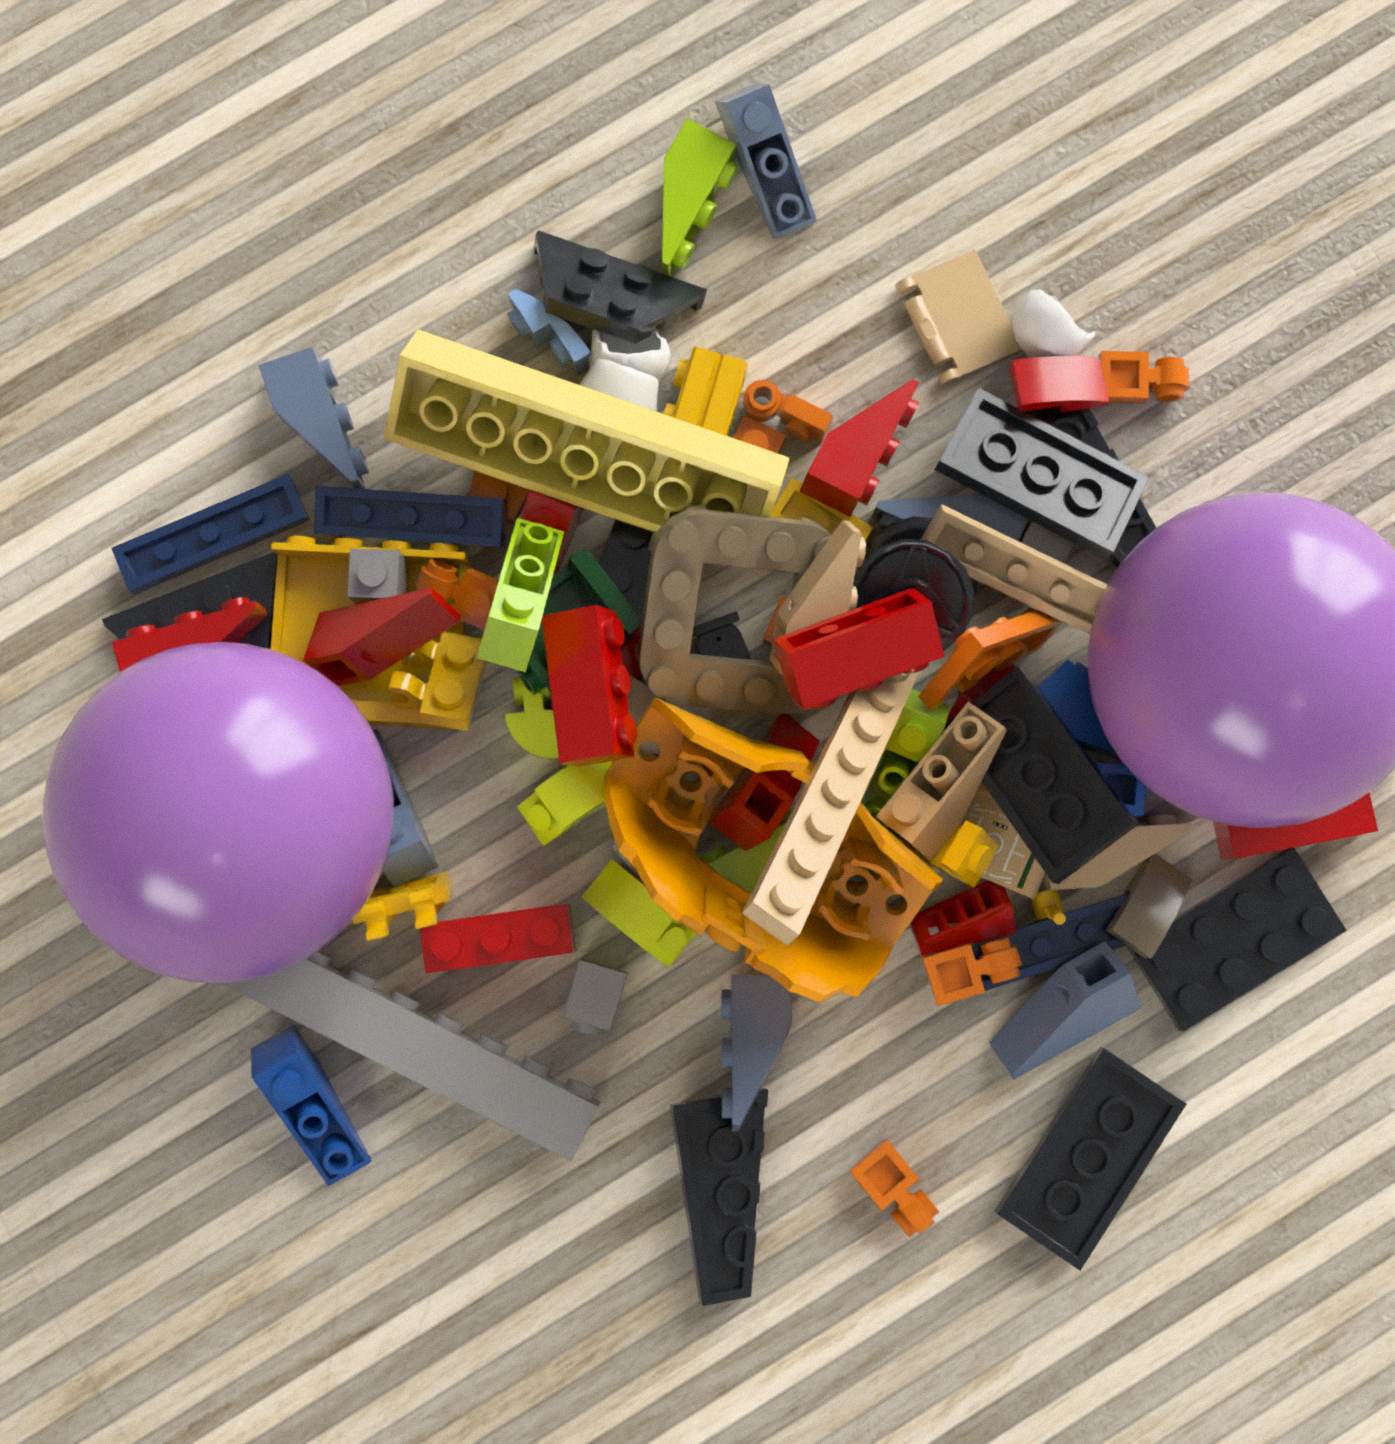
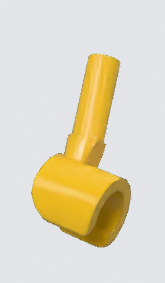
(1048, 905)

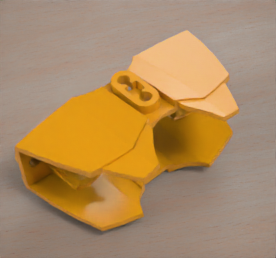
(659, 824)

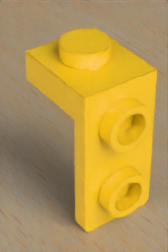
(964, 854)

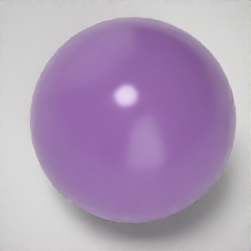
(1251, 660)
(218, 812)

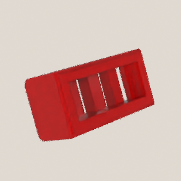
(980, 916)

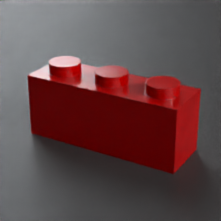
(859, 649)
(589, 686)
(1347, 822)
(498, 938)

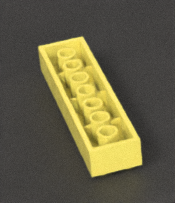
(570, 439)

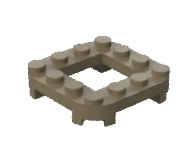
(672, 597)

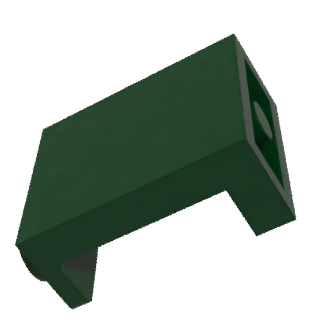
(575, 587)

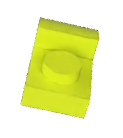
(535, 726)
(565, 800)
(630, 908)

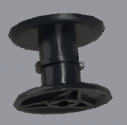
(904, 561)

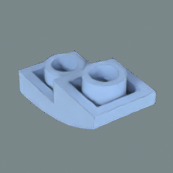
(530, 318)

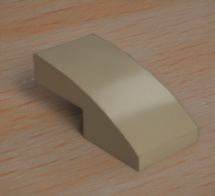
(1150, 906)

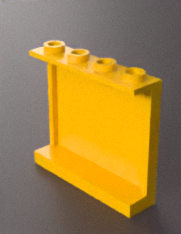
(315, 580)

